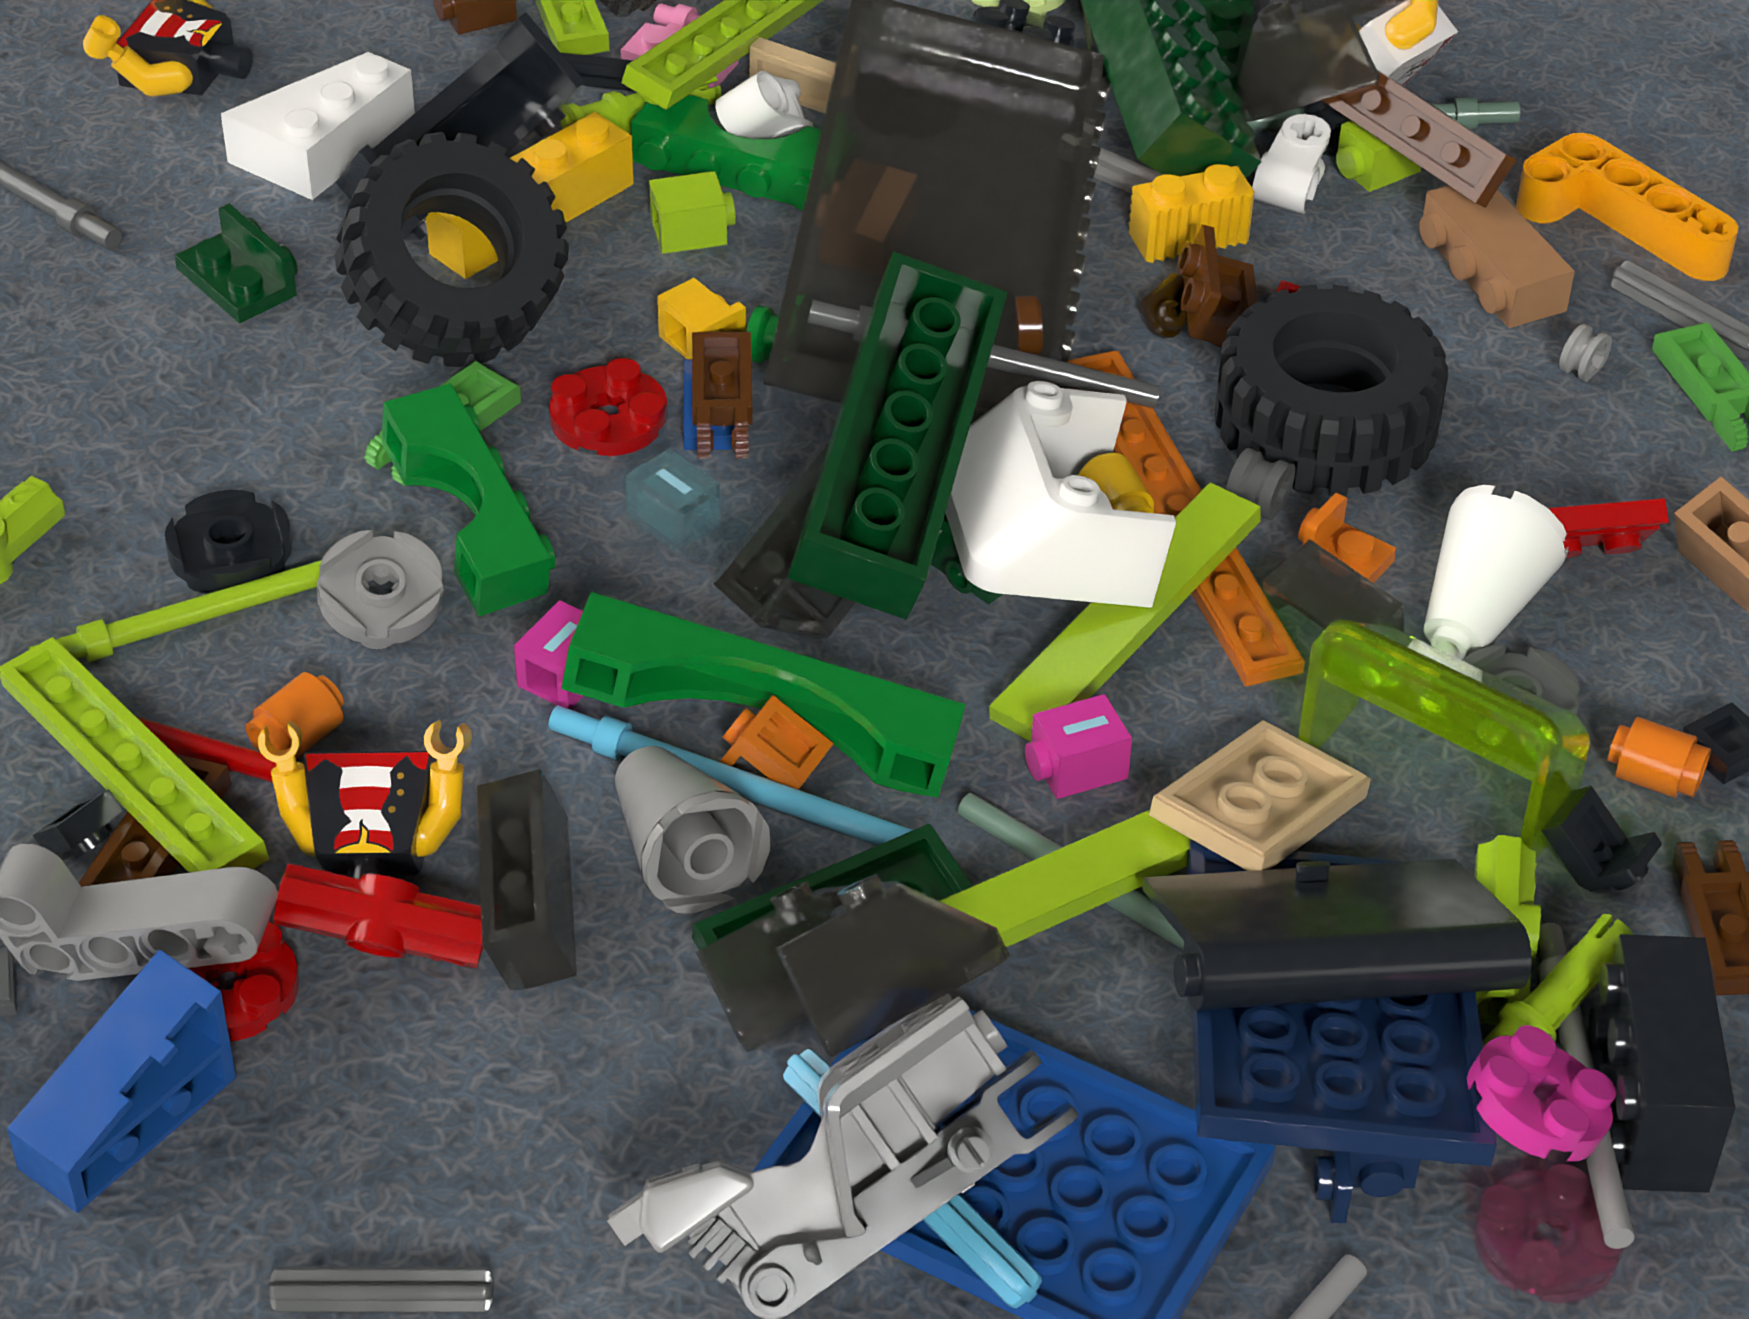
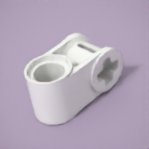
(762, 108)
(1293, 163)

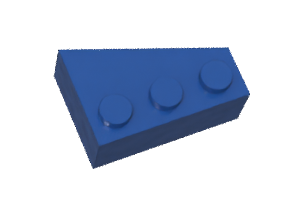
(126, 1084)

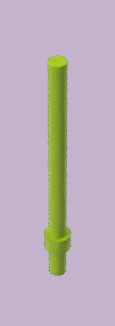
(97, 639)

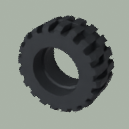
(487, 192)
(1343, 342)

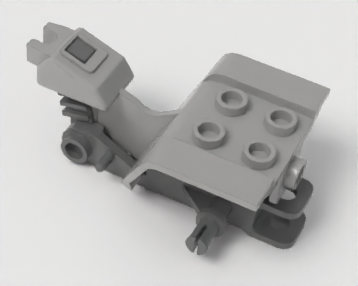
(873, 1168)

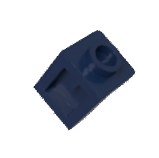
(1373, 1174)

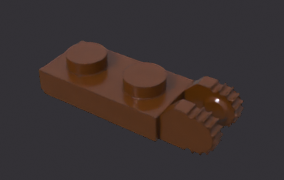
(722, 388)
(1718, 911)

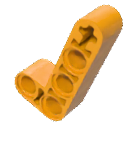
(1631, 200)

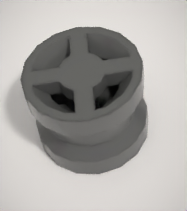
(1262, 481)

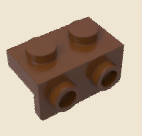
(1214, 288)

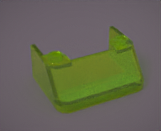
(1450, 701)

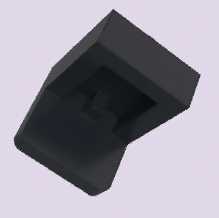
(1595, 845)

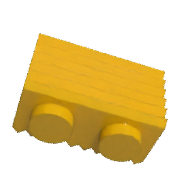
(1175, 207)

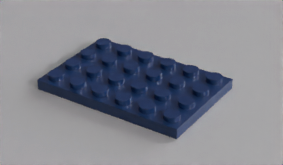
(1341, 1072)

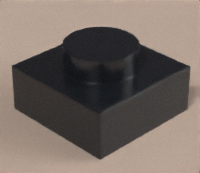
(1728, 737)
(80, 826)

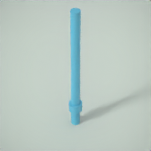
(616, 738)

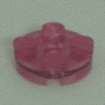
(1510, 1218)

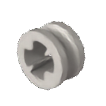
(1585, 352)

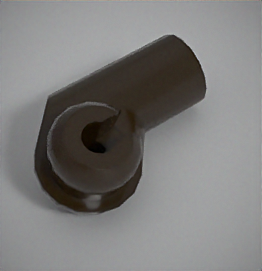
(1160, 305)

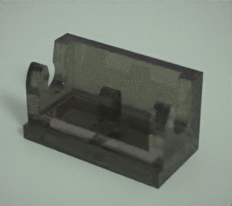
(1330, 590)

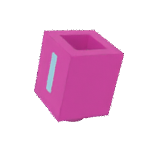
(543, 655)
(1079, 747)

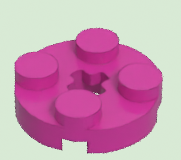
(1574, 1101)

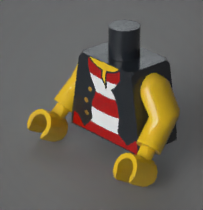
(170, 48)
(369, 806)

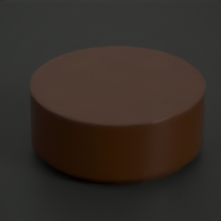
(1029, 324)

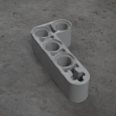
(123, 924)

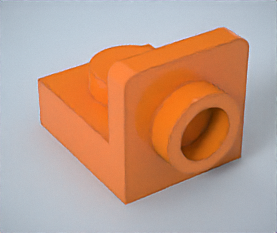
(1350, 545)
(776, 743)

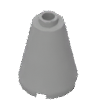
(688, 830)

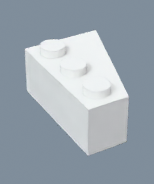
(319, 124)

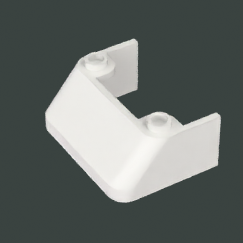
(1034, 523)

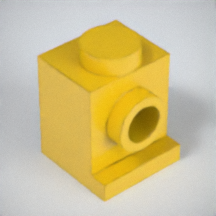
(695, 309)

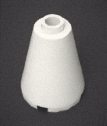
(1490, 567)

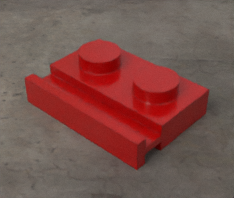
(1614, 525)

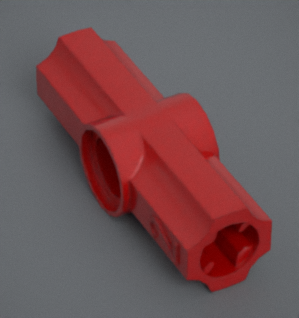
(380, 915)

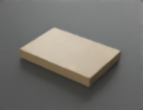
(1260, 797)

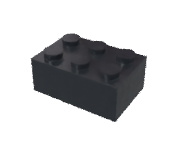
(1666, 1062)

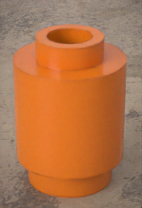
(305, 700)
(1659, 758)

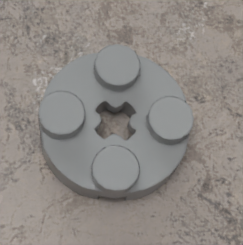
(375, 618)

